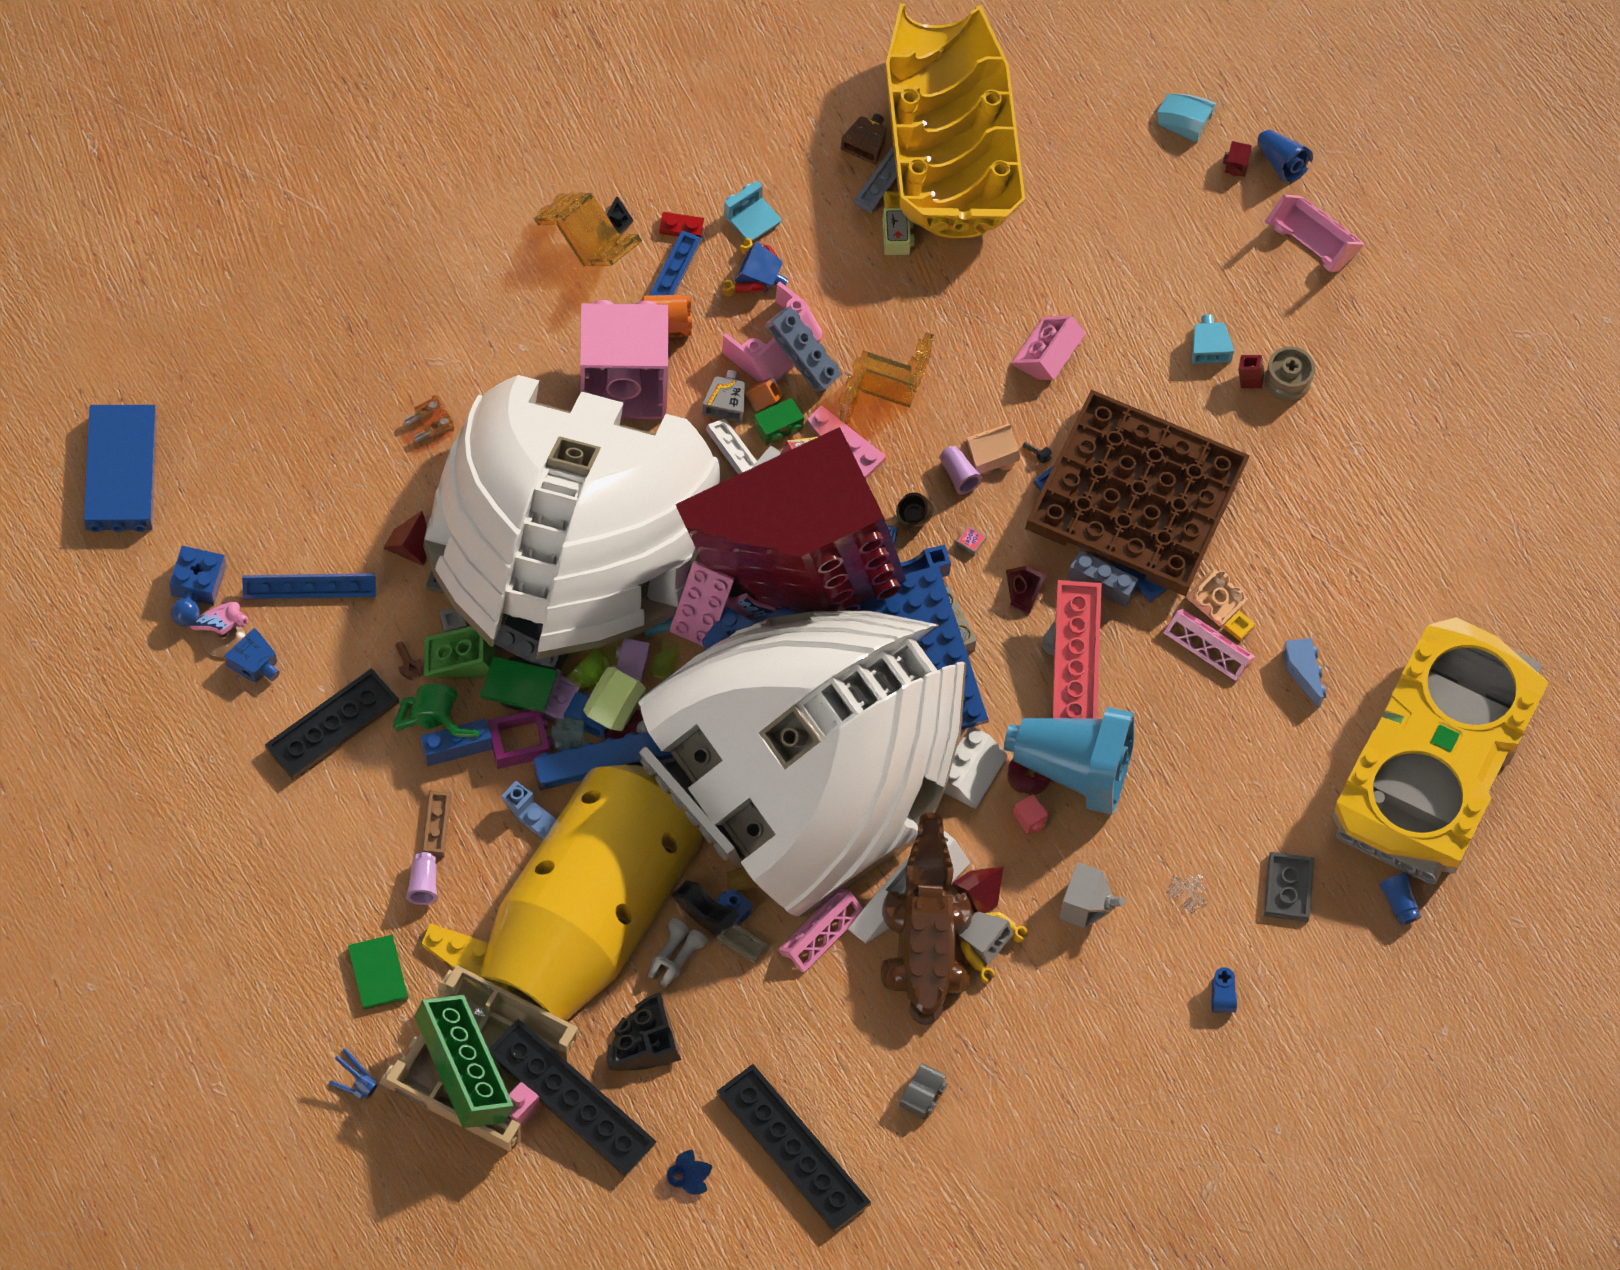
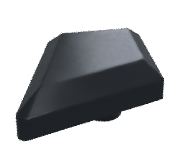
(619, 216)

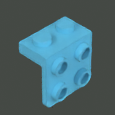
(750, 212)

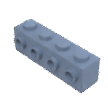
(803, 349)

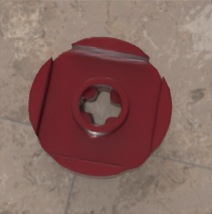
(1026, 784)

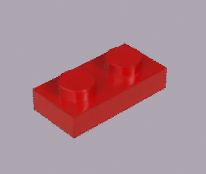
(674, 223)

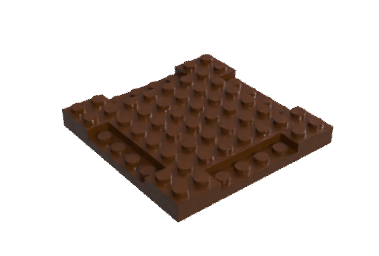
(1138, 491)

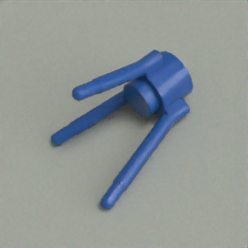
(364, 1084)

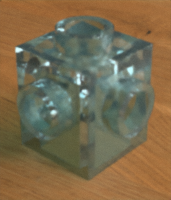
(568, 733)

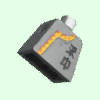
(725, 398)

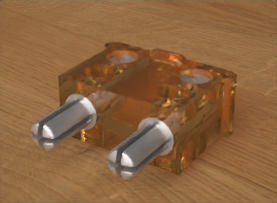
(433, 419)

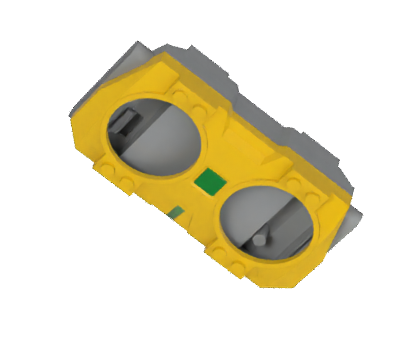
(1439, 750)

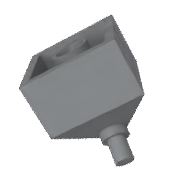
(1088, 897)

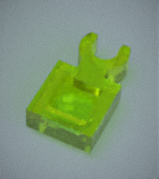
(664, 663)

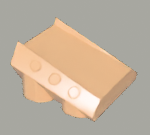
(993, 449)
(1217, 597)

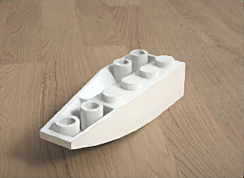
(871, 922)

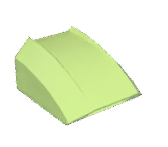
(614, 699)

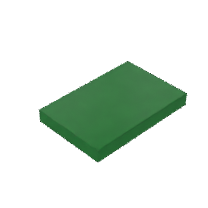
(519, 684)
(377, 972)

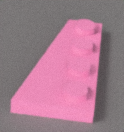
(865, 454)

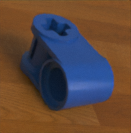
(1223, 994)

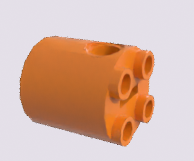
(678, 313)

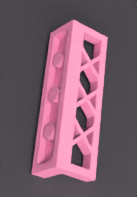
(1215, 638)
(815, 925)

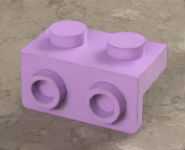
(560, 697)

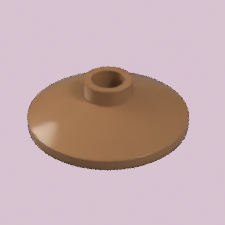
(219, 646)

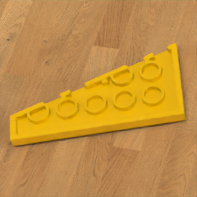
(463, 951)

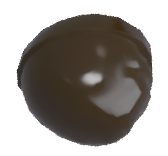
(914, 510)

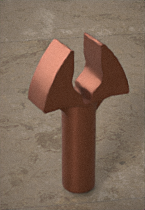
(408, 661)

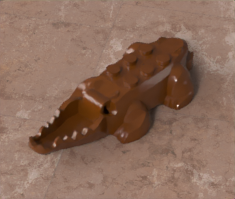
(927, 926)

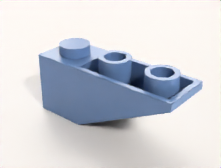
(1301, 664)

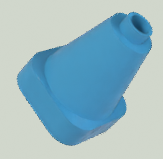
(1078, 753)

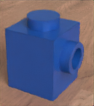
(737, 901)

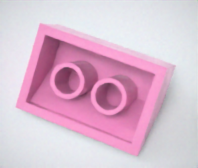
(1049, 347)

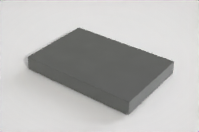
(1289, 887)

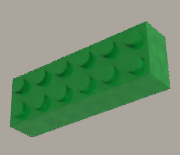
(463, 1061)

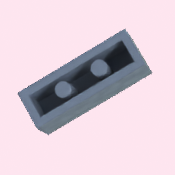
(1116, 584)

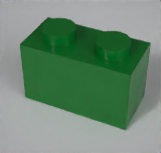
(778, 421)

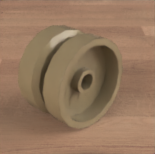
(1289, 373)

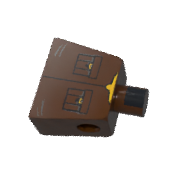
(865, 138)

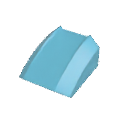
(1185, 114)

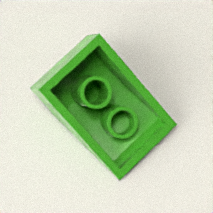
(457, 654)

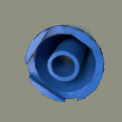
(1284, 155)

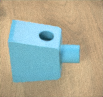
(1211, 342)

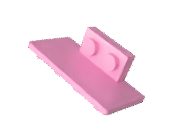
(701, 602)

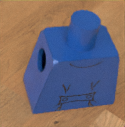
(253, 658)

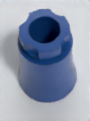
(1401, 898)

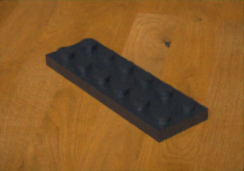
(332, 723)

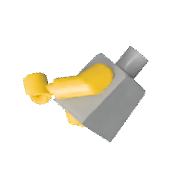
(986, 938)

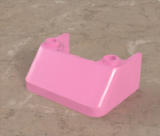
(1316, 230)
(769, 359)

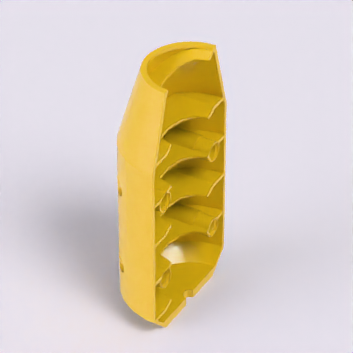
(953, 126)
(590, 889)

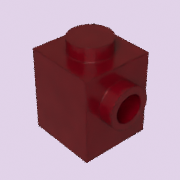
(1237, 159)
(1251, 371)

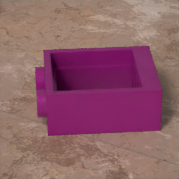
(523, 755)

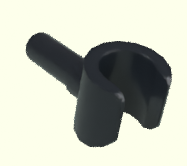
(1042, 455)

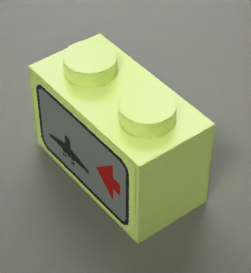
(896, 232)

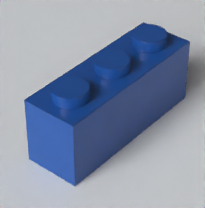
(443, 747)

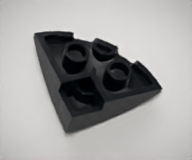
(644, 1038)

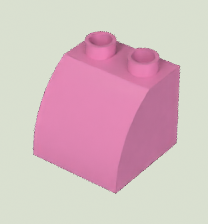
(626, 356)

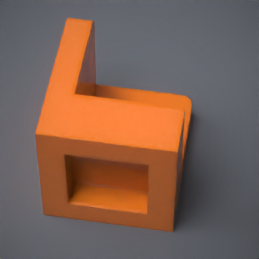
(764, 393)

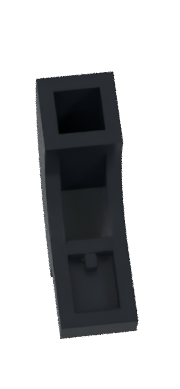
(703, 908)

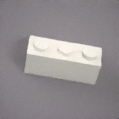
(974, 767)

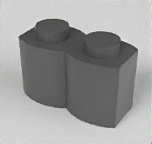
(923, 1091)

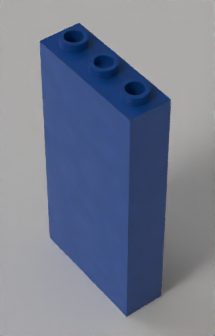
(120, 468)

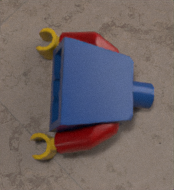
(758, 270)

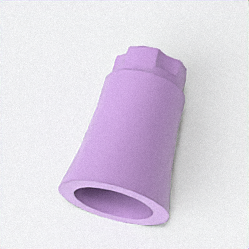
(961, 472)
(422, 881)

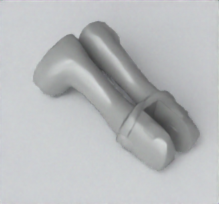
(678, 932)

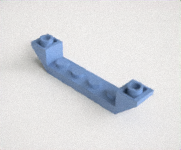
(526, 810)

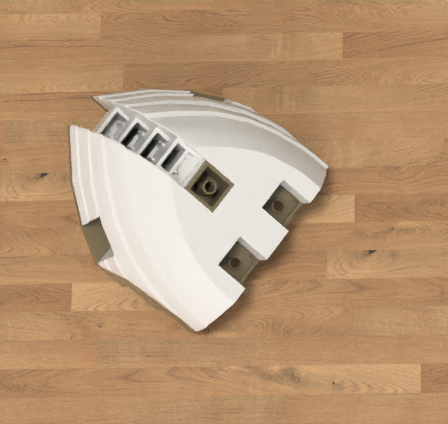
(565, 518)
(818, 740)

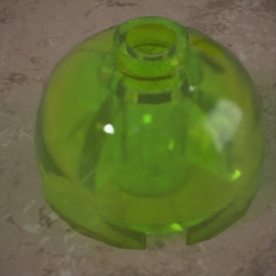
(590, 670)

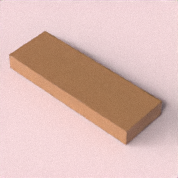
(437, 823)

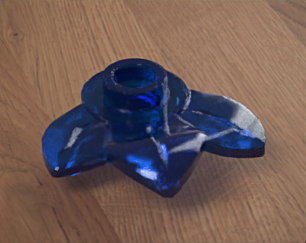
(692, 1171)

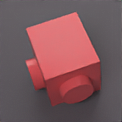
(1031, 814)

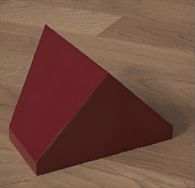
(408, 539)
(1025, 587)
(981, 888)

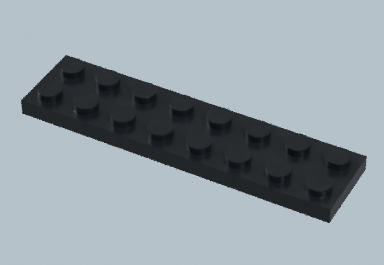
(572, 1097)
(793, 1148)

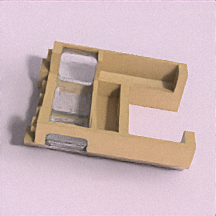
(494, 1013)

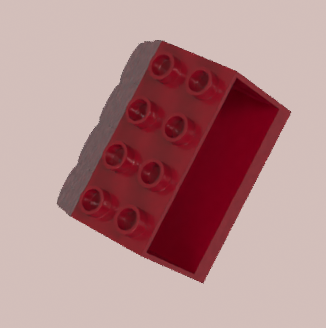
(798, 531)

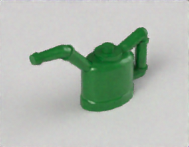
(431, 709)

